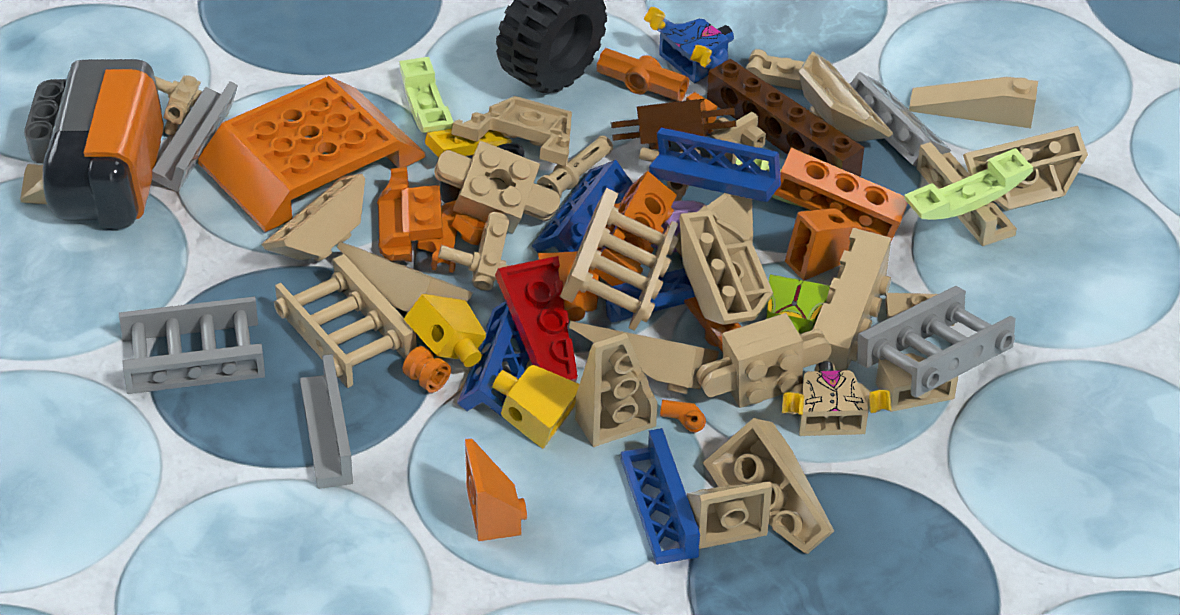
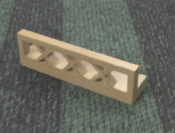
(946, 170)

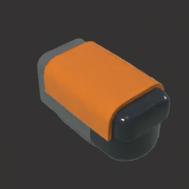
(97, 140)

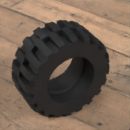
(550, 41)

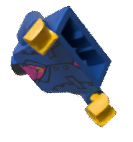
(692, 45)

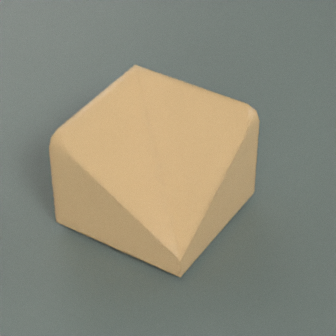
(32, 185)

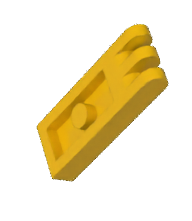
(444, 140)

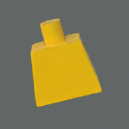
(447, 327)
(536, 402)

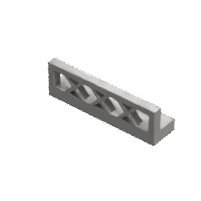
(906, 127)
(193, 137)
(327, 427)

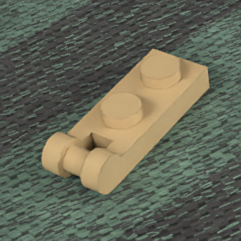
(775, 70)

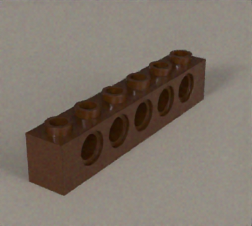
(781, 118)

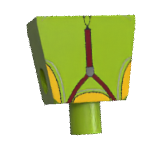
(798, 299)

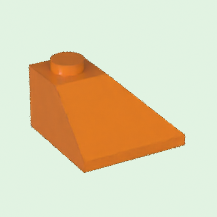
(491, 496)

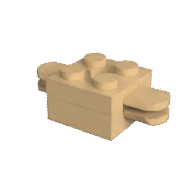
(484, 193)
(763, 360)

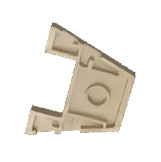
(525, 119)

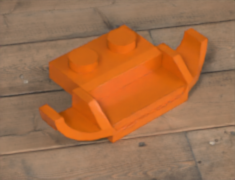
(407, 216)

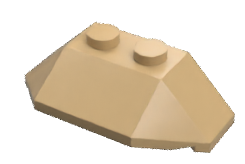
(838, 101)
(1054, 160)
(322, 222)
(722, 269)

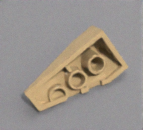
(987, 100)

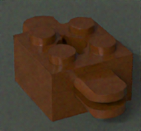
(680, 116)

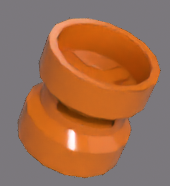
(424, 367)

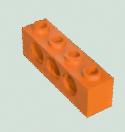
(825, 186)
(647, 203)

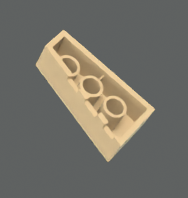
(854, 295)

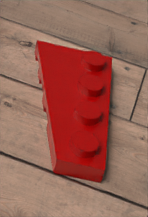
(539, 313)

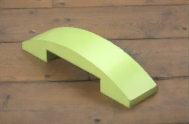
(424, 96)
(973, 192)

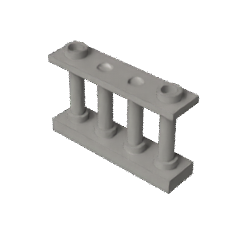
(930, 318)
(196, 367)

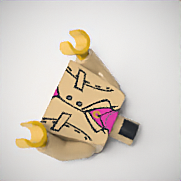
(833, 402)

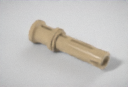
(568, 176)

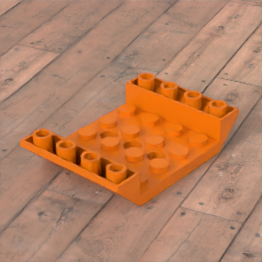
(269, 160)

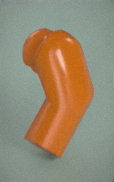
(686, 413)

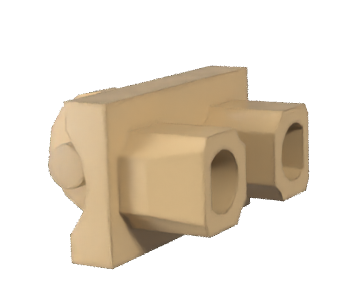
(745, 133)

